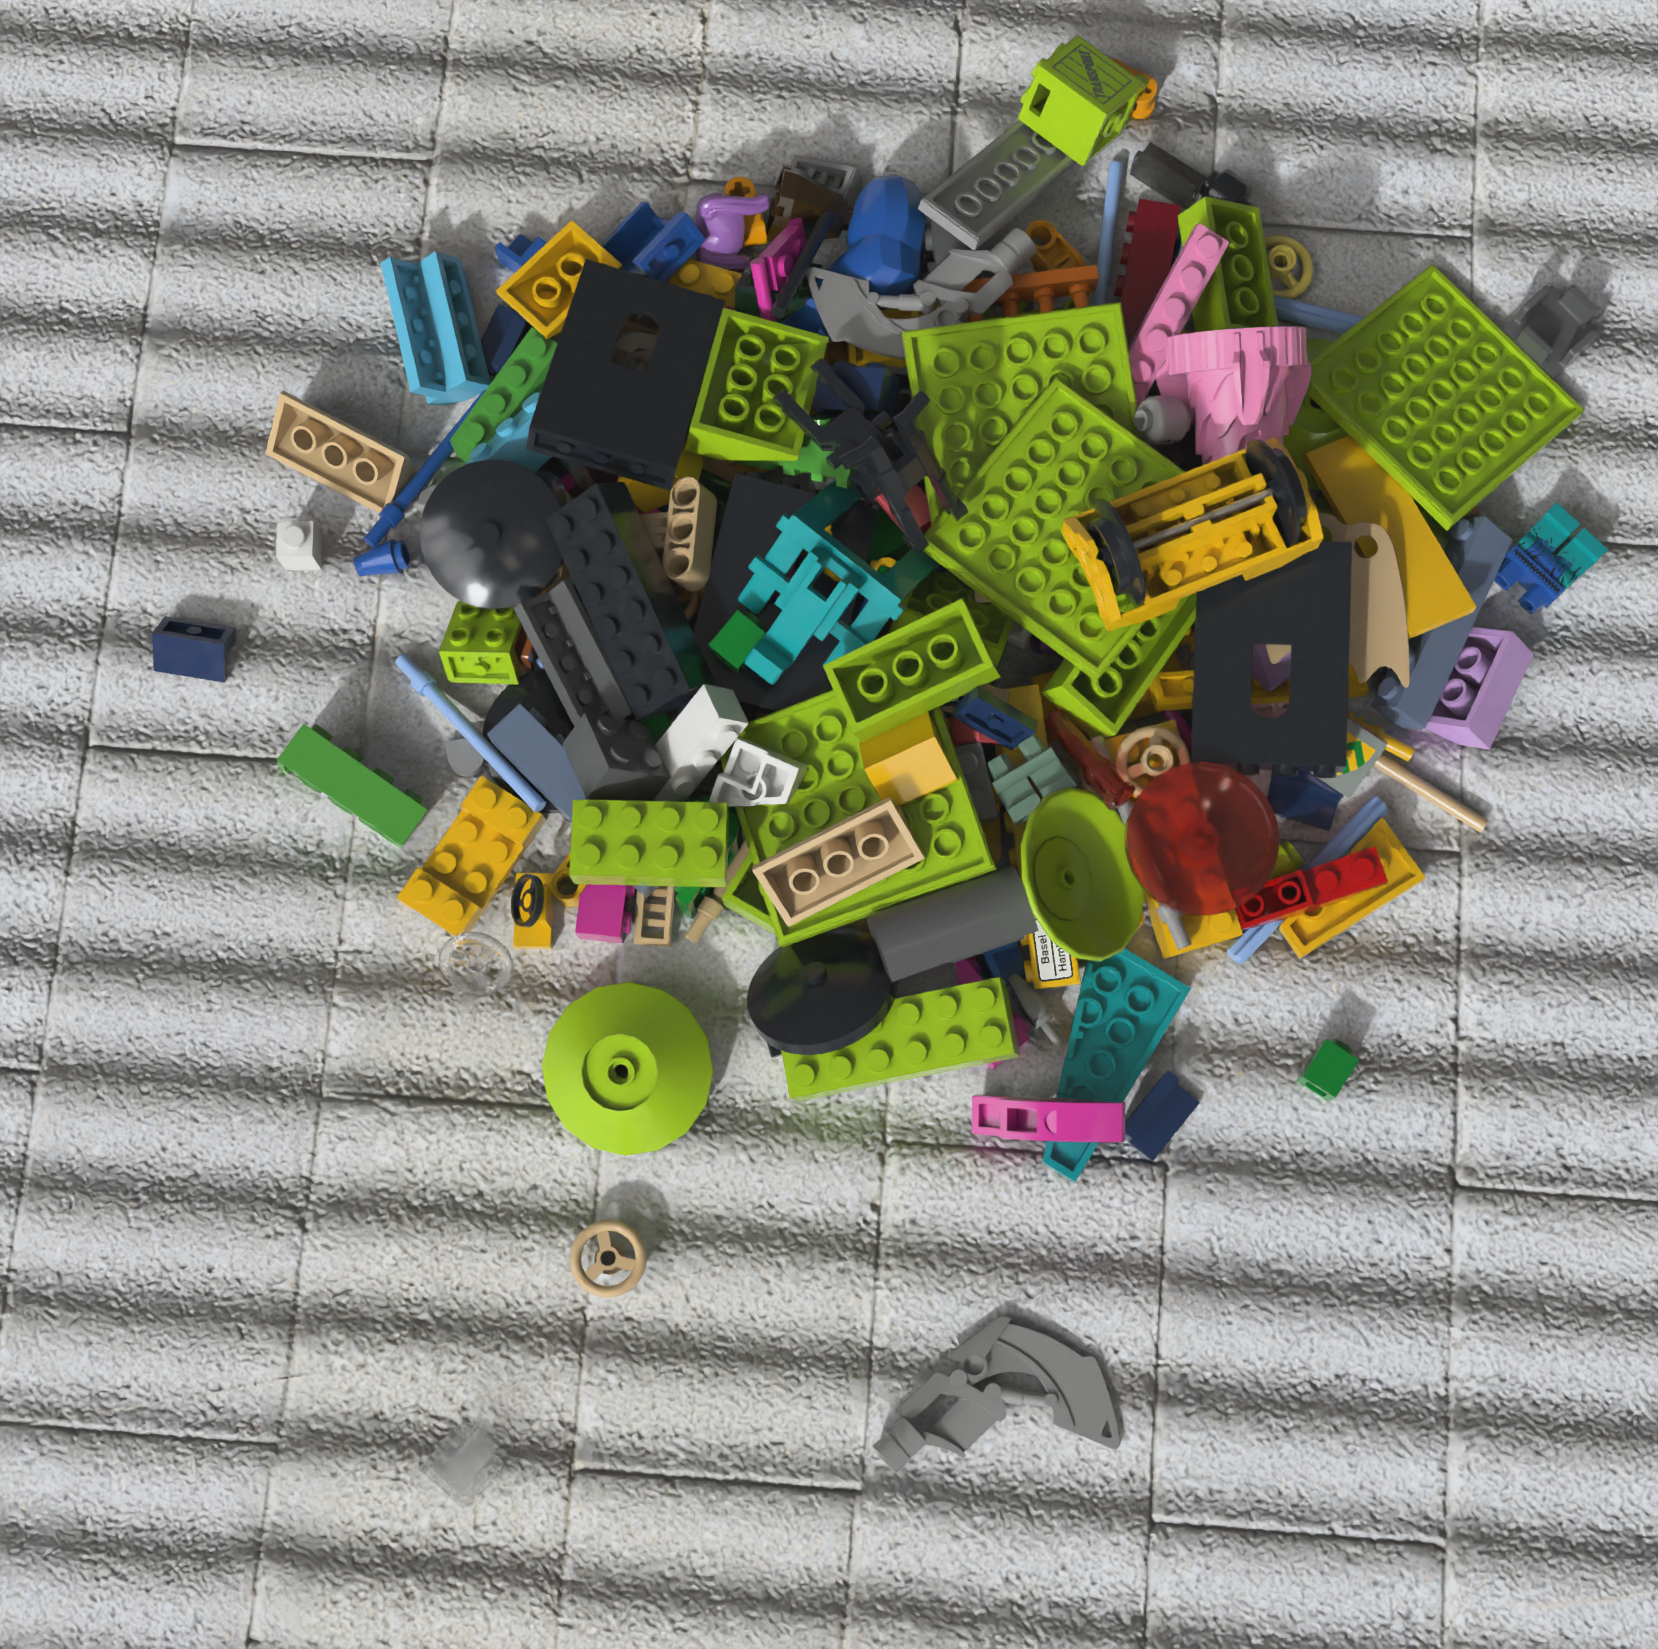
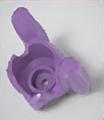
(723, 226)

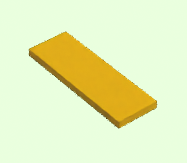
(1366, 493)

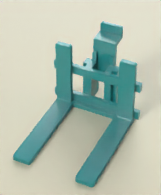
(805, 609)

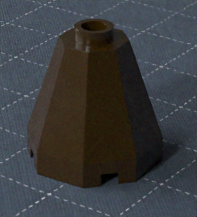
(805, 198)

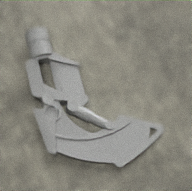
(854, 313)
(1071, 1384)

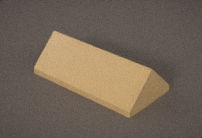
(337, 453)
(839, 861)

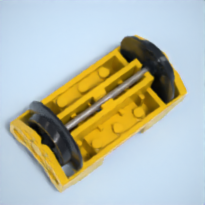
(1238, 521)

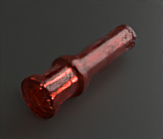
(1097, 770)

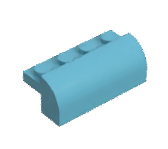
(436, 328)

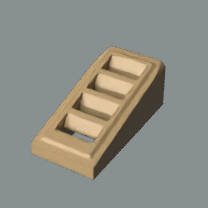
(667, 923)

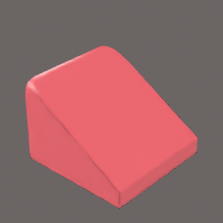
(966, 735)

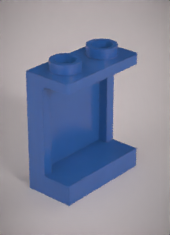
(653, 244)

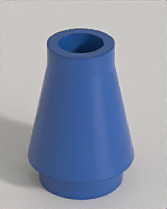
(385, 558)

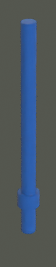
(392, 513)

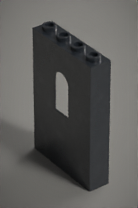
(612, 413)
(751, 531)
(1294, 606)

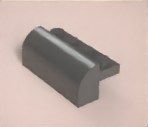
(573, 653)
(952, 923)

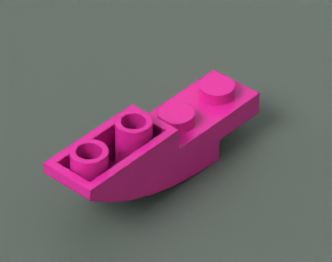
(1048, 1119)

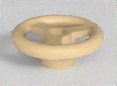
(1155, 749)
(602, 1229)

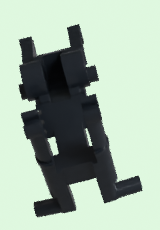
(878, 457)

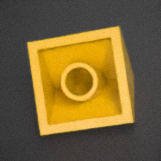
(907, 761)

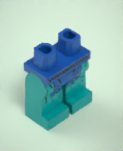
(1538, 569)

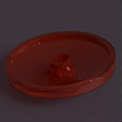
(1201, 839)

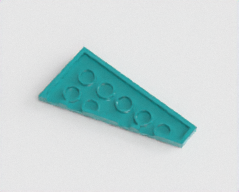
(1114, 1031)

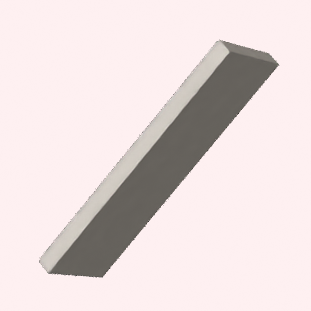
(995, 185)

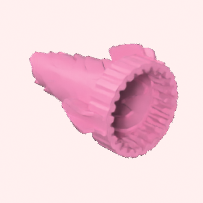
(1237, 384)

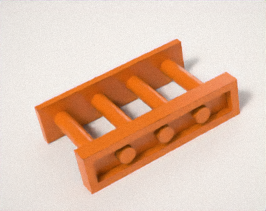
(1042, 288)

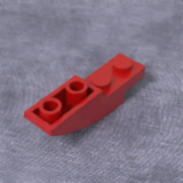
(1313, 888)

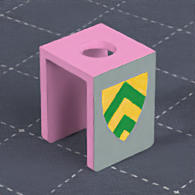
(1361, 754)

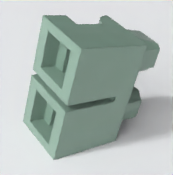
(1013, 784)

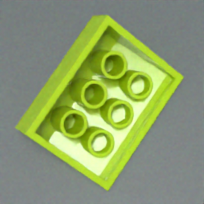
(744, 372)

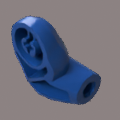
(885, 237)

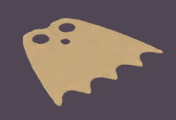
(1376, 605)

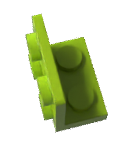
(481, 645)

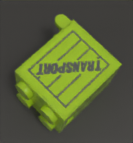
(1080, 99)

